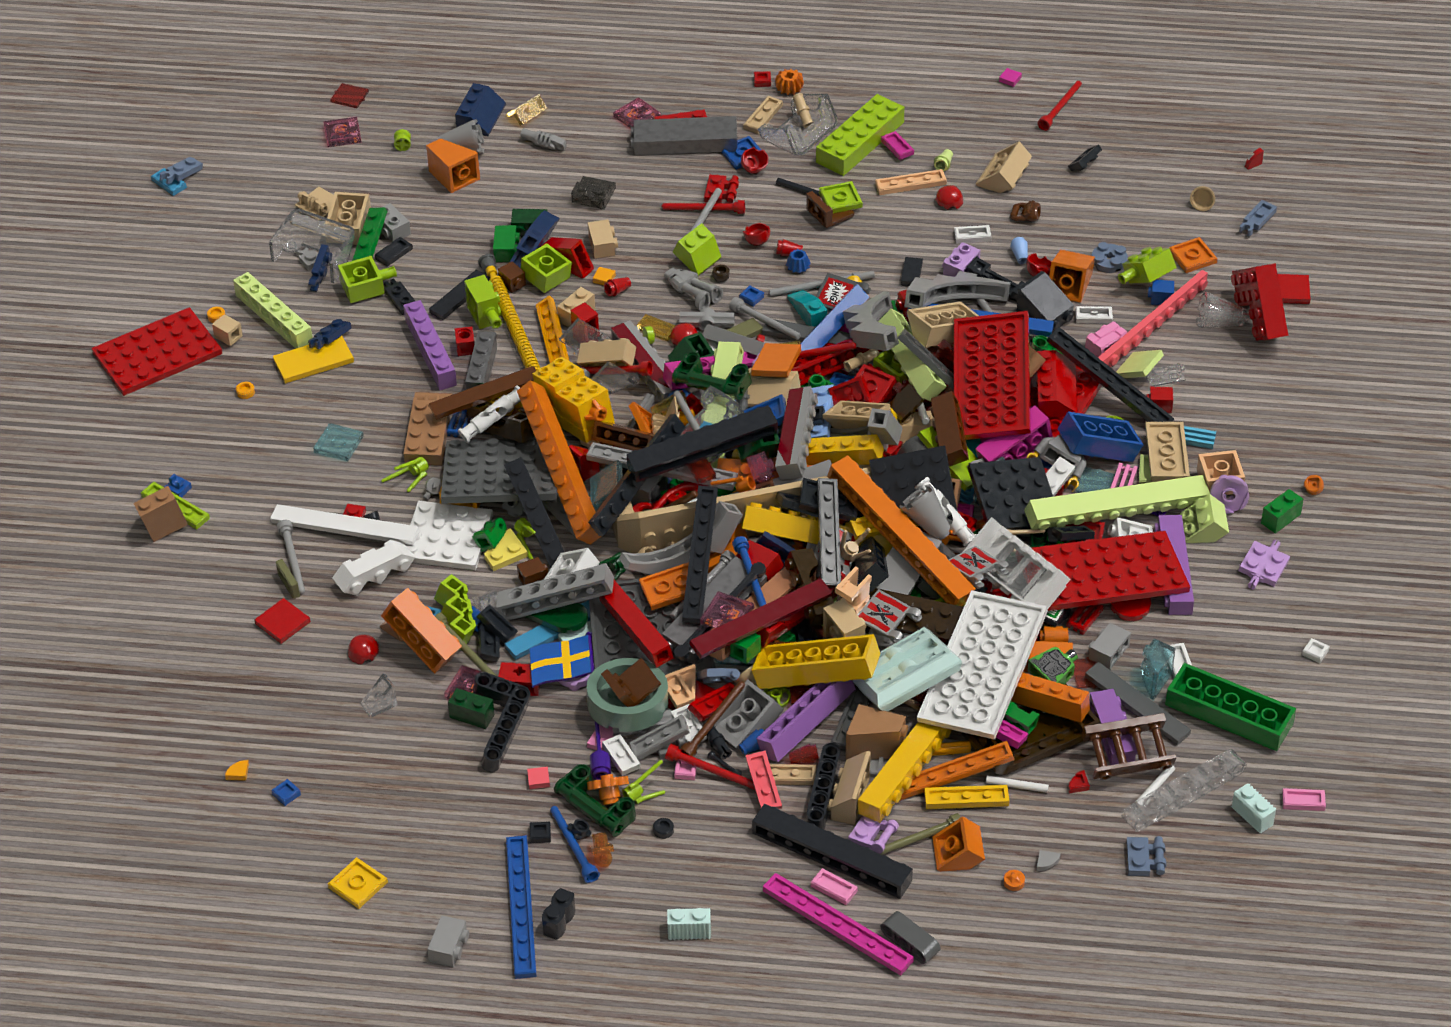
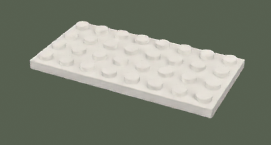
(994, 646)

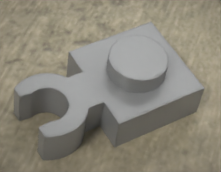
(307, 257)

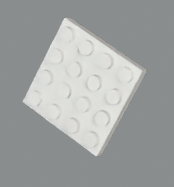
(447, 534)

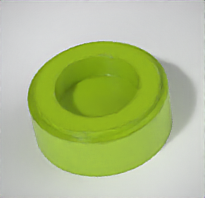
(648, 332)

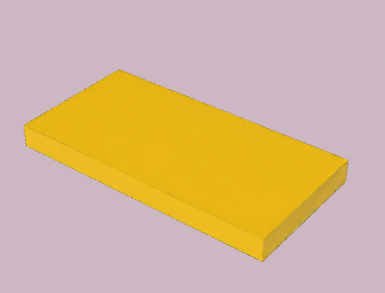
(310, 361)

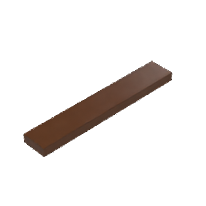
(481, 393)

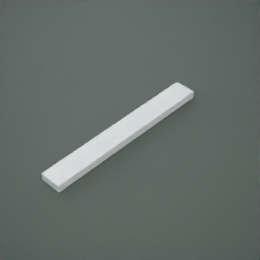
(346, 524)

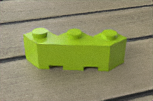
(457, 607)

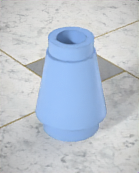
(1020, 249)

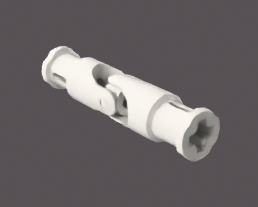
(489, 416)
(958, 524)

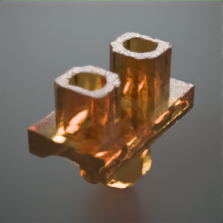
(601, 850)

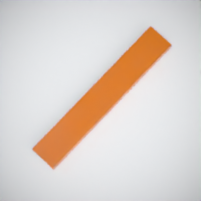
(960, 768)

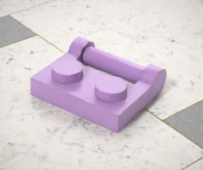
(866, 831)

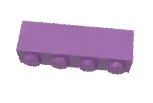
(1107, 708)

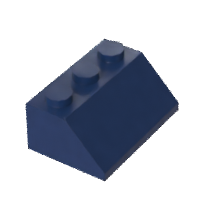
(480, 104)

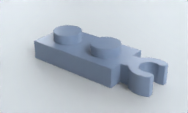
(181, 170)
(1258, 217)

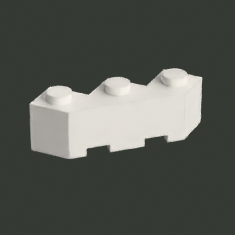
(373, 566)

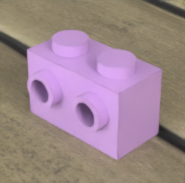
(959, 259)

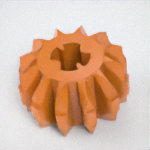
(789, 81)

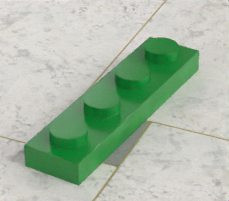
(370, 233)

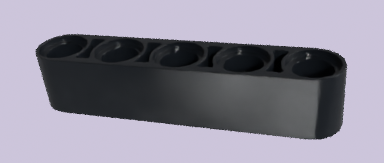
(824, 785)

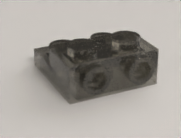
(593, 192)

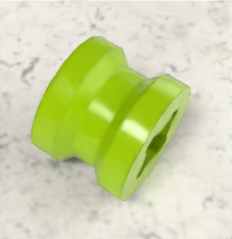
(405, 143)

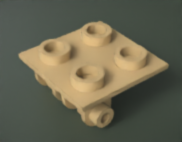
(315, 202)
(658, 420)

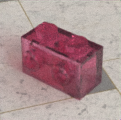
(761, 467)

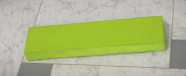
(194, 516)

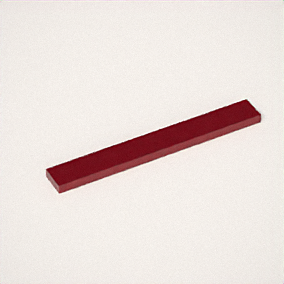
(760, 618)

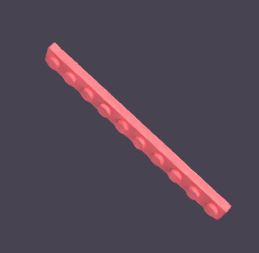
(1155, 319)

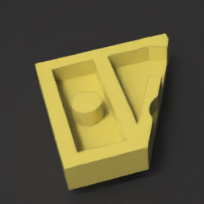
(506, 552)

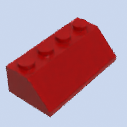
(1056, 384)

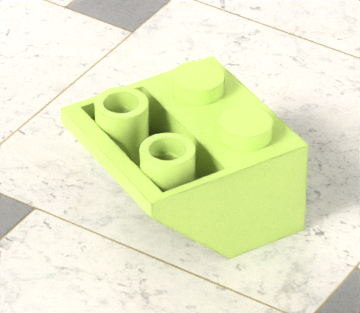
(1205, 521)

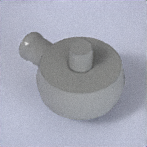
(432, 487)

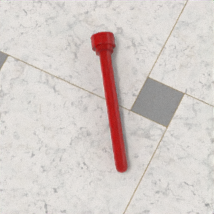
(1046, 121)
(738, 206)
(827, 350)
(644, 368)
(674, 753)

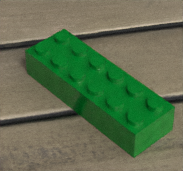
(1230, 706)

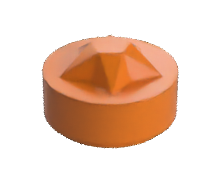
(1314, 484)
(1014, 880)

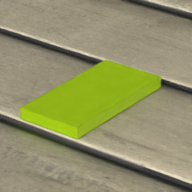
(957, 471)

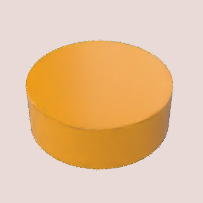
(215, 313)
(245, 390)

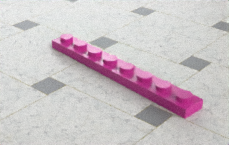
(838, 924)

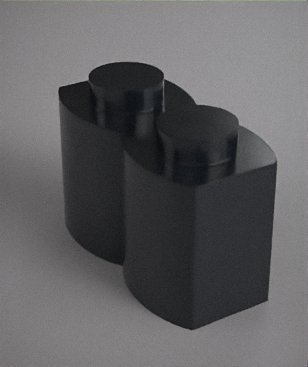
(558, 914)

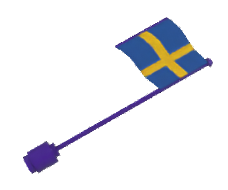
(565, 662)

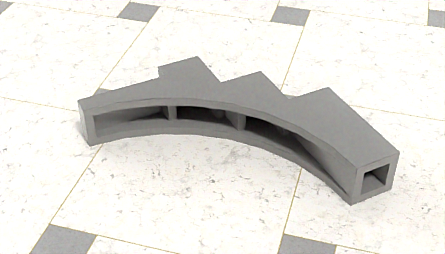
(965, 285)
(864, 324)
(880, 423)
(725, 522)

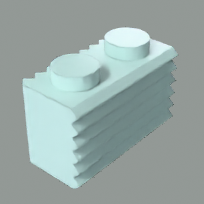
(1253, 808)
(689, 923)

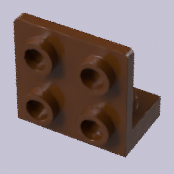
(824, 213)
(633, 683)

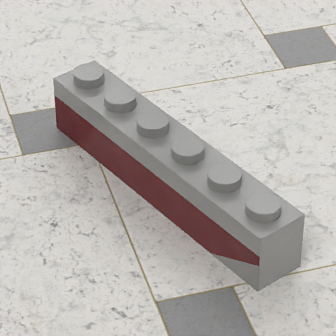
(644, 352)
(796, 433)

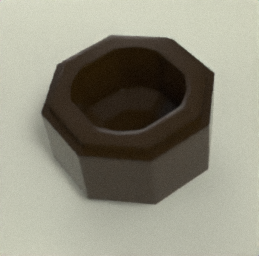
(720, 272)

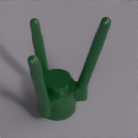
(614, 565)

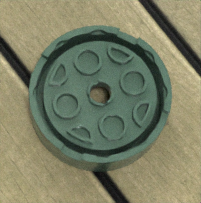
(611, 711)

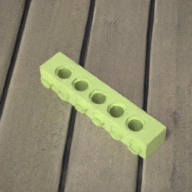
(272, 310)

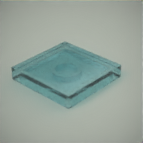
(338, 442)
(604, 482)

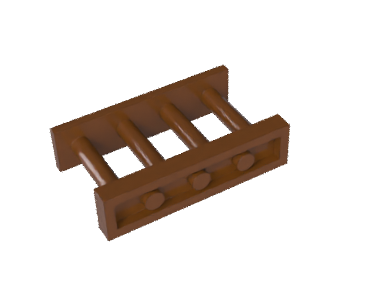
(1134, 727)

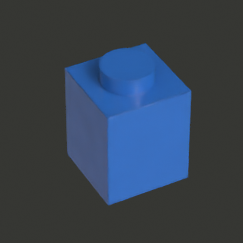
(1160, 291)

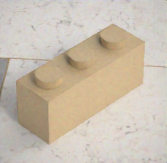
(617, 352)

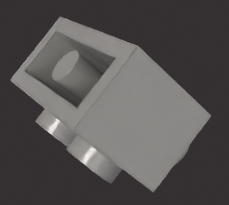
(395, 224)

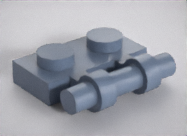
(715, 674)
(1138, 856)

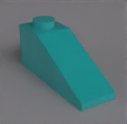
(808, 307)

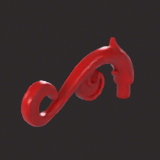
(670, 496)

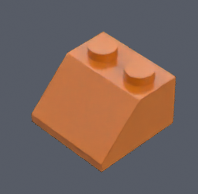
(958, 846)

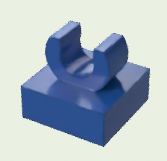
(178, 485)

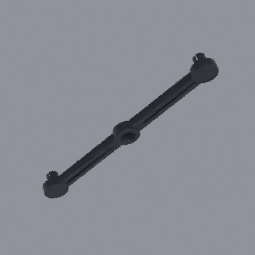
(757, 571)

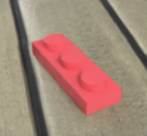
(763, 779)

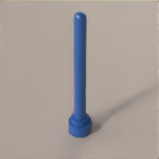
(741, 546)
(589, 872)

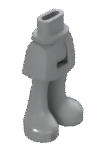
(687, 281)

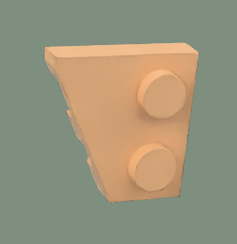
(682, 686)

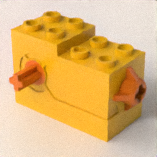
(574, 397)

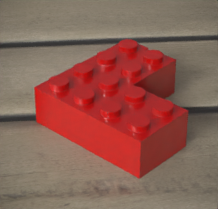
(1261, 290)

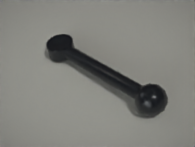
(712, 755)

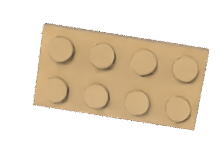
(1166, 450)

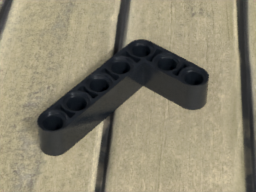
(515, 703)

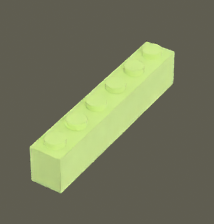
(920, 375)

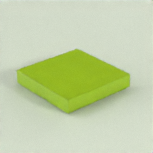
(841, 197)

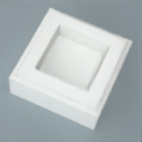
(1315, 650)

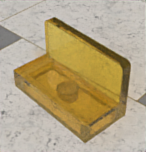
(528, 109)

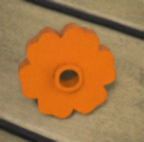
(608, 787)

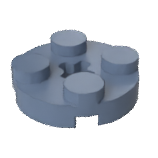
(1117, 254)

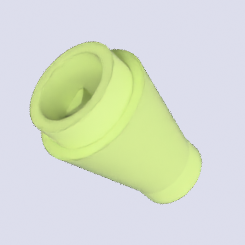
(943, 160)

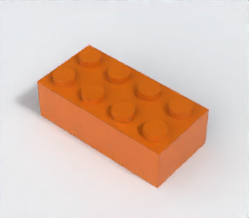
(421, 630)

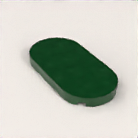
(563, 618)

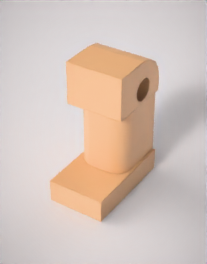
(853, 594)

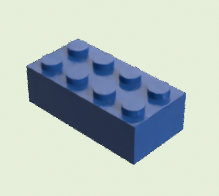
(1100, 437)

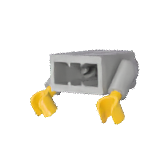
(1052, 448)

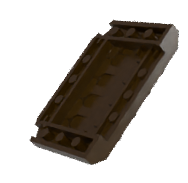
(1047, 738)

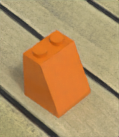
(452, 164)
(1072, 273)

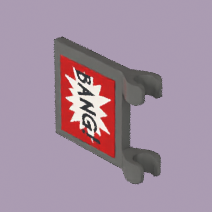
(835, 288)

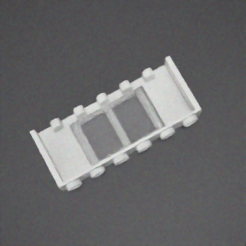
(1029, 575)

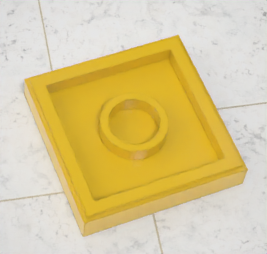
(357, 883)

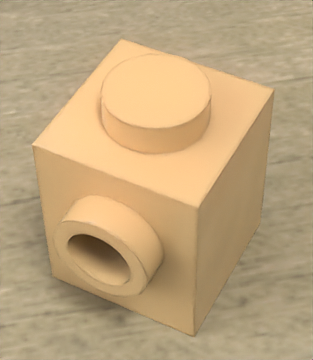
(227, 330)

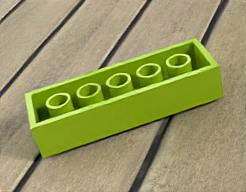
(859, 134)

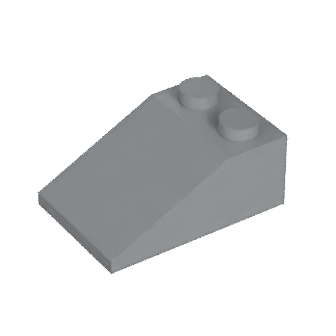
(748, 712)

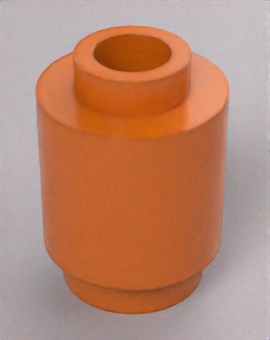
(1054, 634)

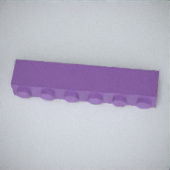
(430, 345)
(1173, 525)
(803, 717)

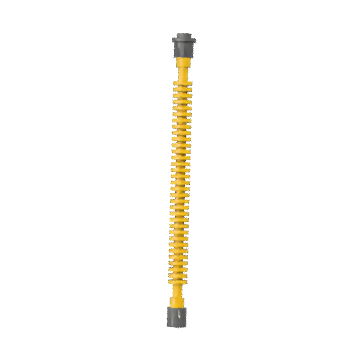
(511, 318)

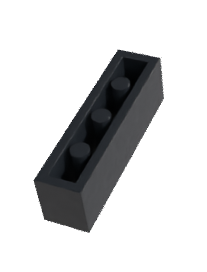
(872, 563)

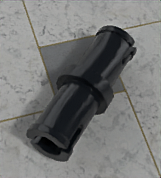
(717, 741)

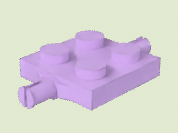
(1264, 564)

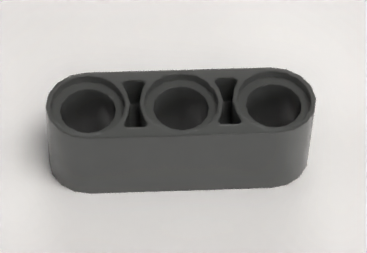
(910, 937)

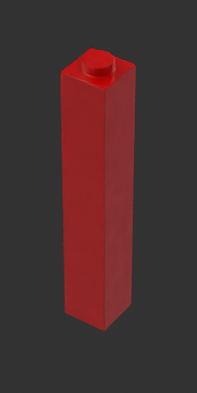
(637, 626)

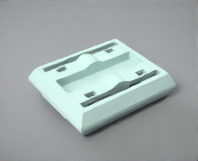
(909, 669)

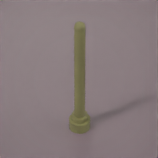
(465, 648)
(919, 835)

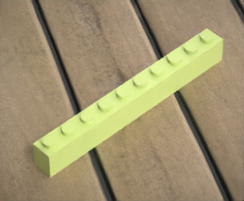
(1115, 502)

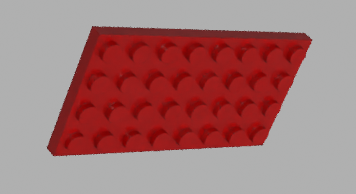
(993, 374)
(1116, 569)

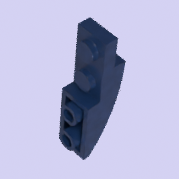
(535, 236)

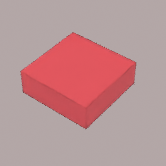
(538, 777)

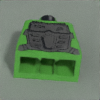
(1053, 665)

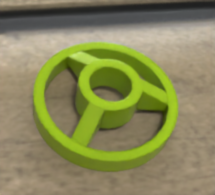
(778, 690)

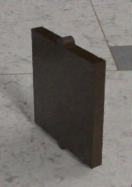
(906, 402)

